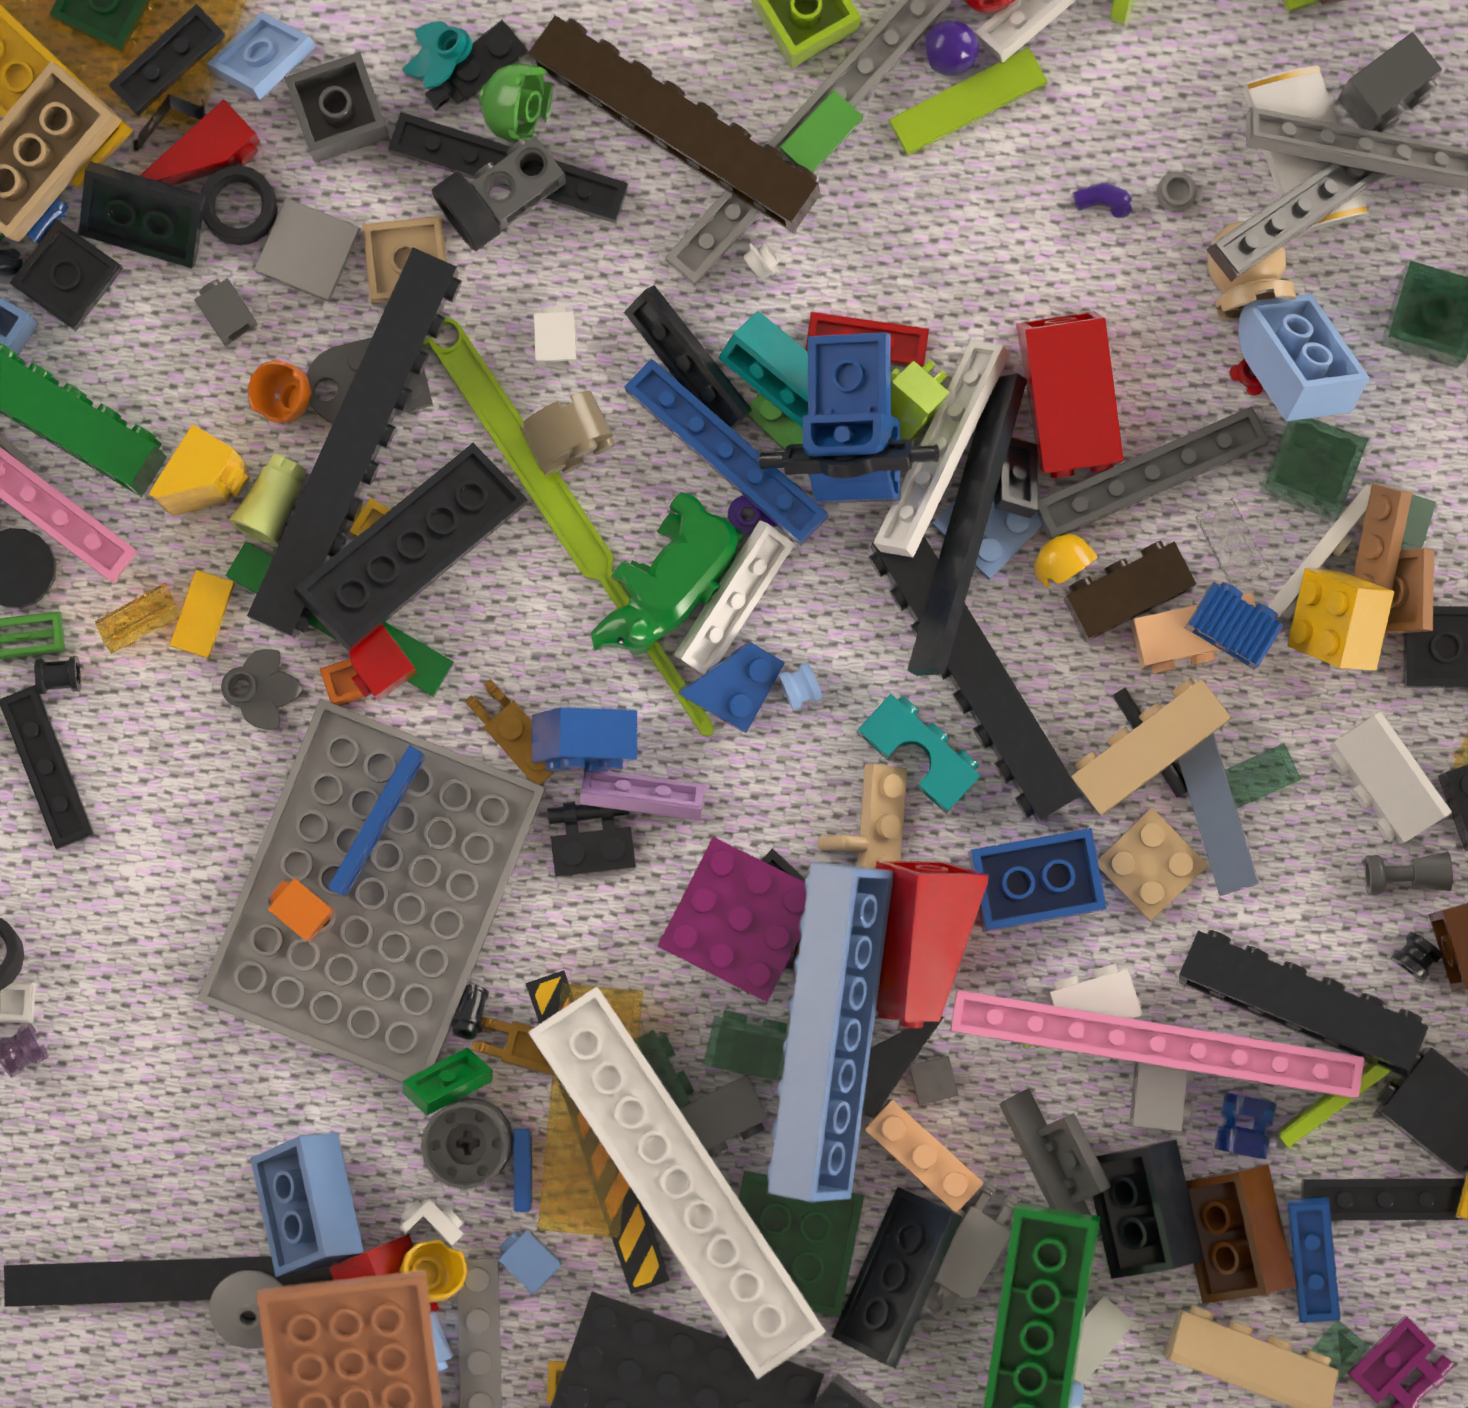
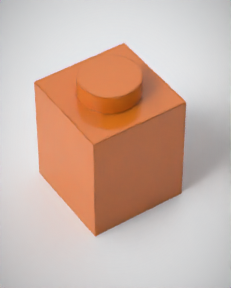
(300, 908)

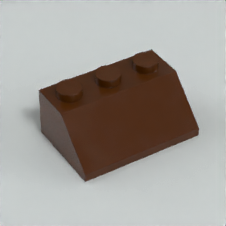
(1239, 1235)

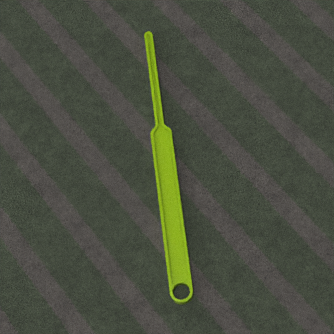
(547, 492)

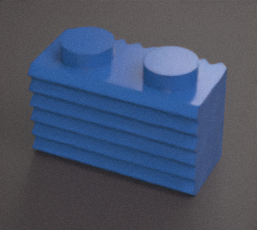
(1234, 624)

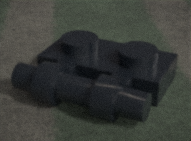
(592, 850)

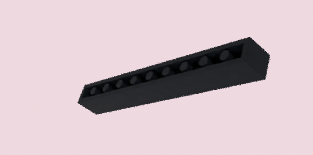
(356, 438)

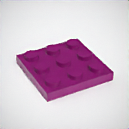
(737, 919)

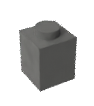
(225, 310)

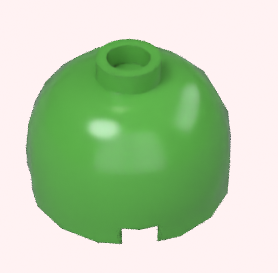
(515, 95)

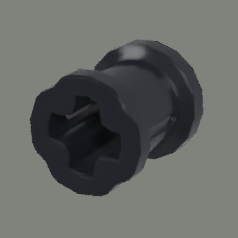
(57, 675)

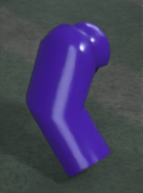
(1104, 194)

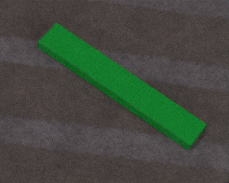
(431, 667)

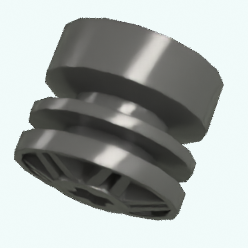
(450, 1160)

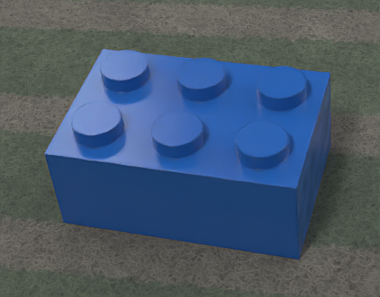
(1039, 880)

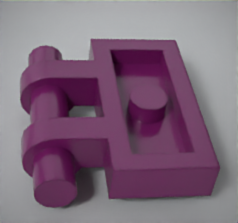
(1394, 1359)

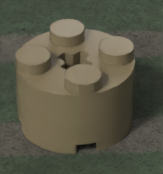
(566, 433)

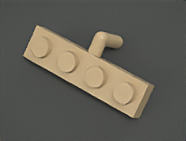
(880, 818)

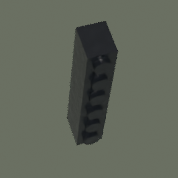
(1303, 1003)

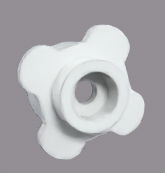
(762, 260)

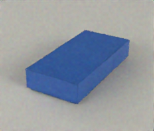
(522, 1170)

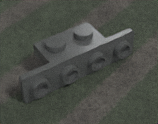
(1056, 1154)

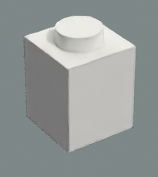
(555, 337)

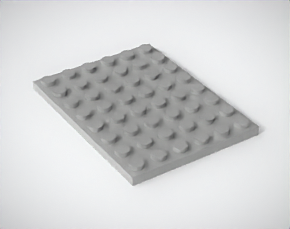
(409, 931)

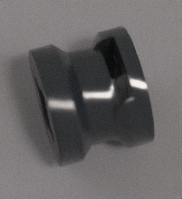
(1417, 956)

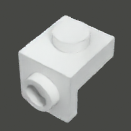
(444, 1222)

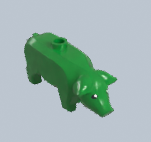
(676, 581)

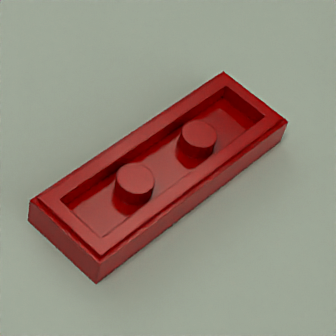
(906, 341)

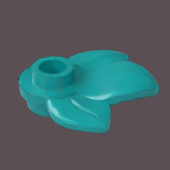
(441, 52)

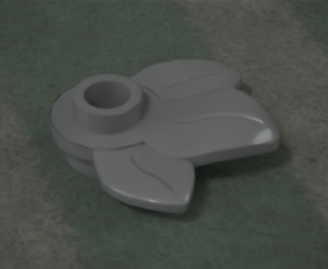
(266, 689)

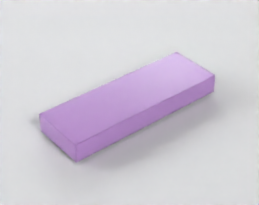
(642, 794)

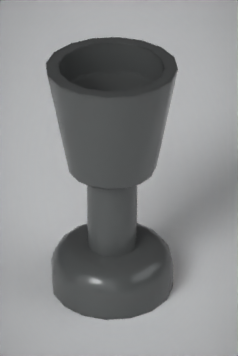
(1424, 872)

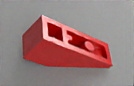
(212, 144)
(380, 665)

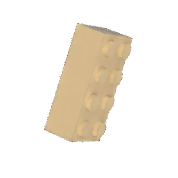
(46, 145)

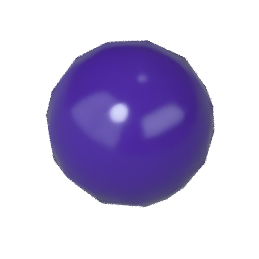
(951, 48)

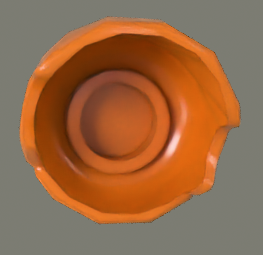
(280, 378)

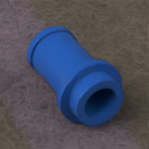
(46, 221)

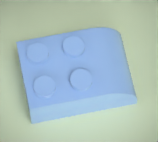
(1300, 358)

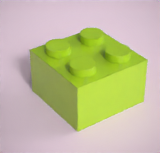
(807, 26)

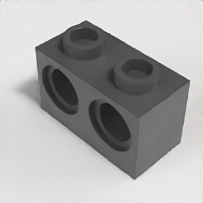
(525, 189)

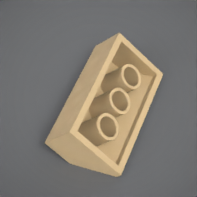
(1249, 1362)

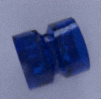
(1244, 1140)

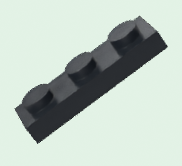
(167, 60)

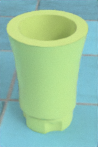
(270, 501)

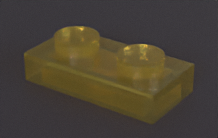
(138, 618)

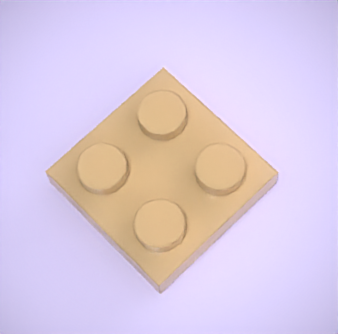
(1151, 864)

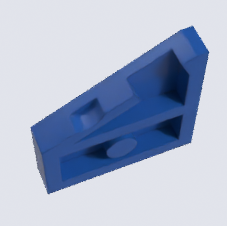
(736, 686)

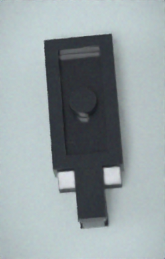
(488, 54)

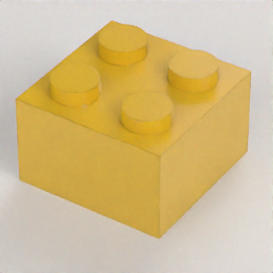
(1340, 619)

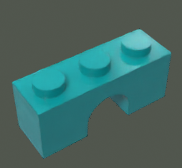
(896, 725)

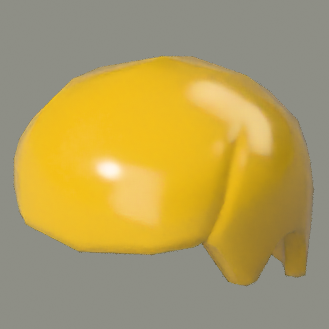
(1062, 558)
(442, 1265)

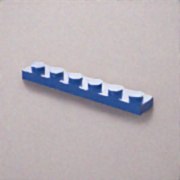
(725, 452)

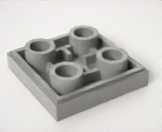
(307, 249)

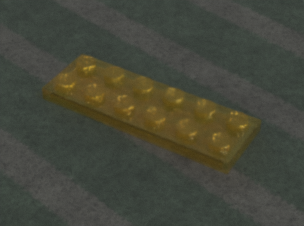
(580, 1180)

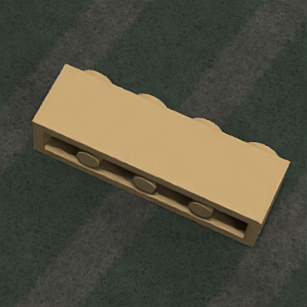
(1151, 746)

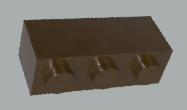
(1128, 589)

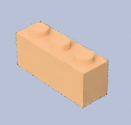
(1164, 640)
(923, 1156)

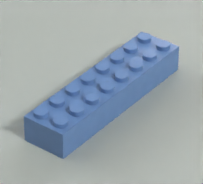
(830, 1032)

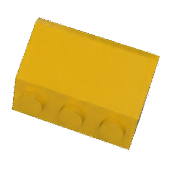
(200, 474)

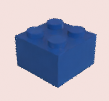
(584, 738)

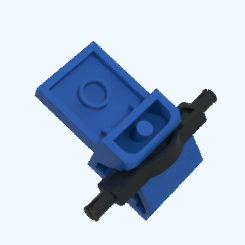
(849, 431)

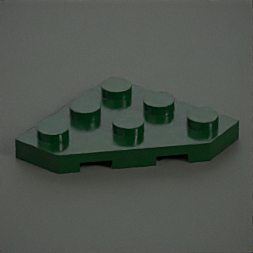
(808, 1239)

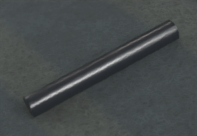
(1132, 713)

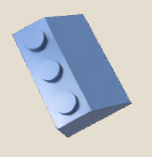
(306, 1204)

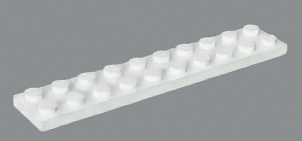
(677, 1182)

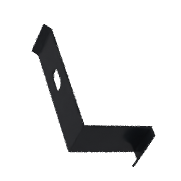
(170, 102)

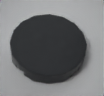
(25, 568)

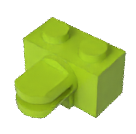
(916, 397)

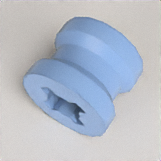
(800, 686)

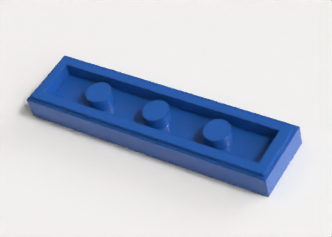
(377, 821)

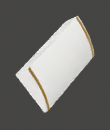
(1304, 95)

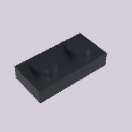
(1019, 480)

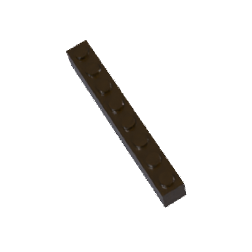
(675, 123)

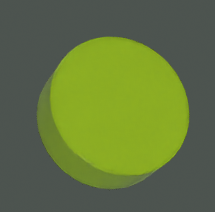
(1121, 11)

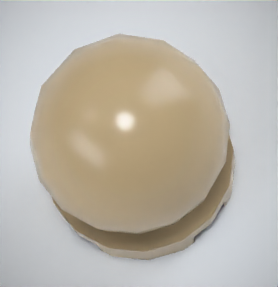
(1257, 283)

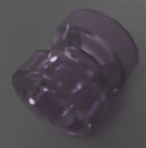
(21, 1050)

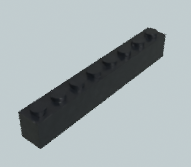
(985, 692)

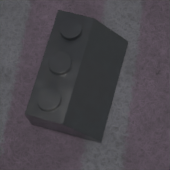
(1146, 1211)

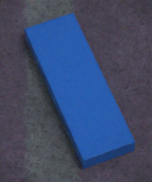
(1314, 1259)

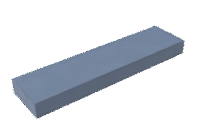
(1218, 818)

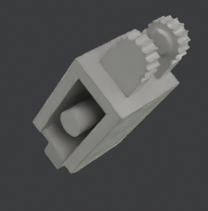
(971, 1253)

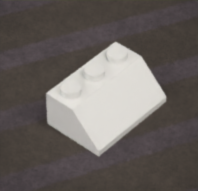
(1388, 779)

